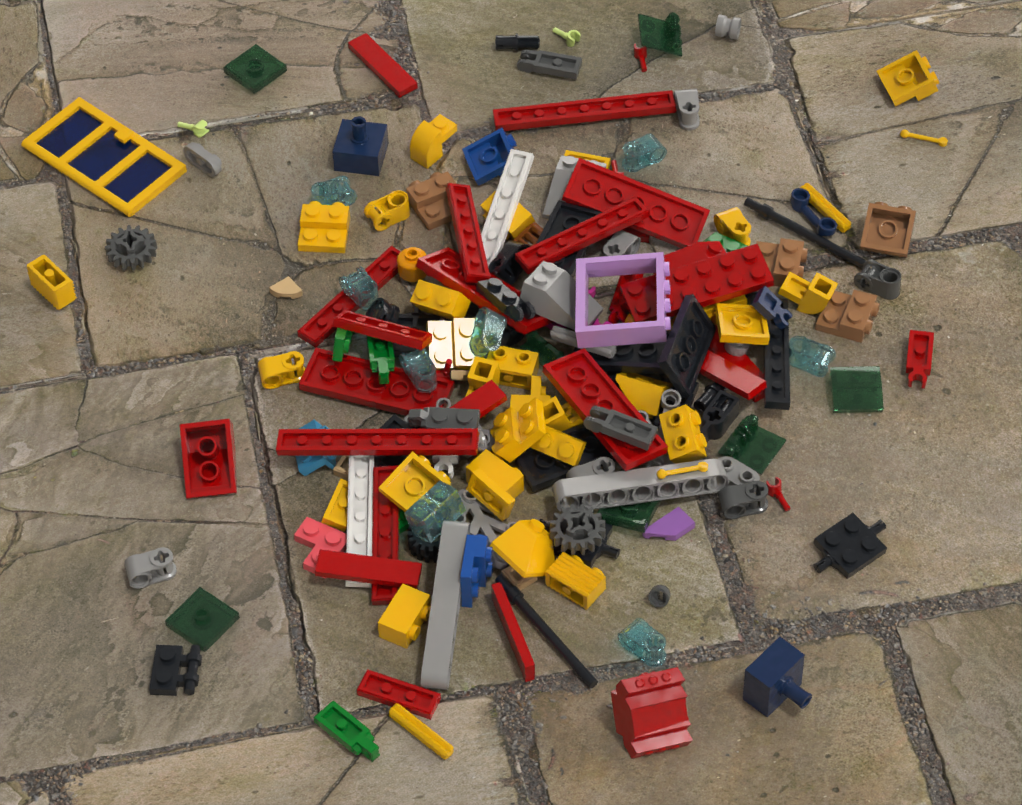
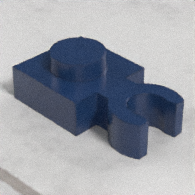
(769, 307)

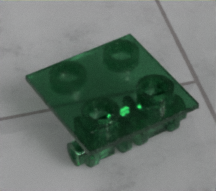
(661, 34)
(752, 445)

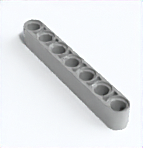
(638, 486)
(444, 607)

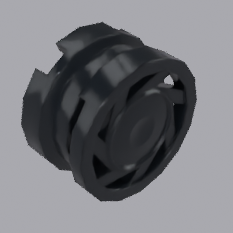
(383, 310)

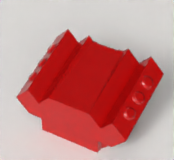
(651, 712)

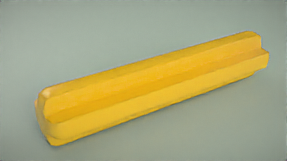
(827, 208)
(421, 731)

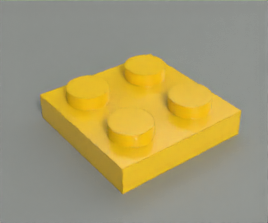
(741, 324)

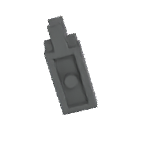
(444, 418)

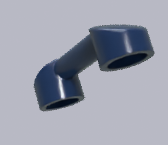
(799, 202)

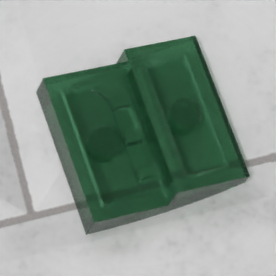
(856, 389)

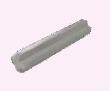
(569, 337)

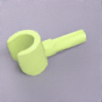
(570, 37)
(198, 129)

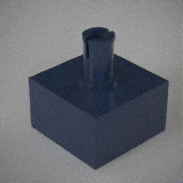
(360, 147)
(775, 678)

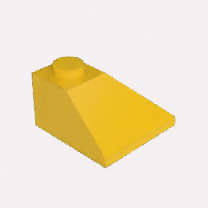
(643, 391)
(526, 548)

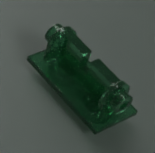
(537, 344)

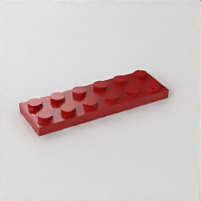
(669, 216)
(447, 268)
(709, 280)
(355, 383)
(587, 385)

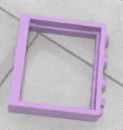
(622, 333)

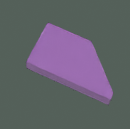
(671, 526)

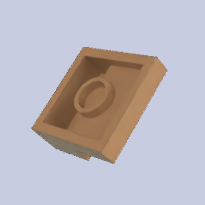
(431, 200)
(888, 229)
(784, 258)
(849, 315)

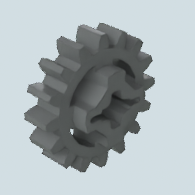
(120, 250)
(577, 529)

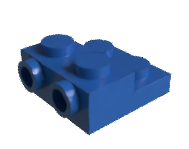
(489, 155)
(475, 567)

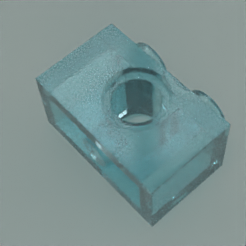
(434, 507)

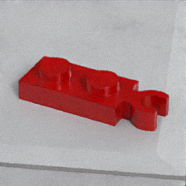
(618, 306)
(919, 356)

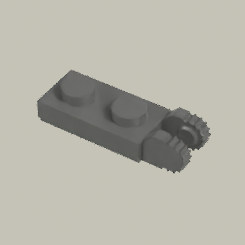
(549, 63)
(621, 427)

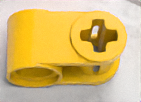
(389, 210)
(733, 225)
(279, 370)

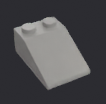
(560, 181)
(554, 295)

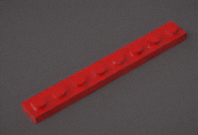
(584, 110)
(377, 442)

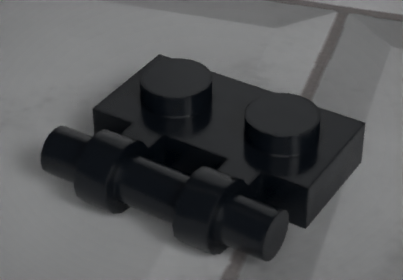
(167, 669)

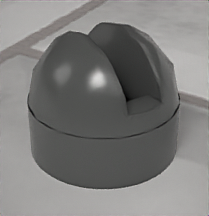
(655, 594)

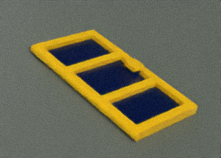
(104, 156)

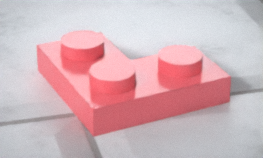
(319, 536)

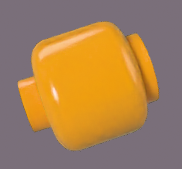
(407, 263)

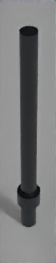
(767, 212)
(516, 598)

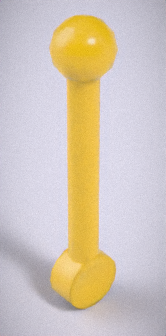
(942, 141)
(702, 467)

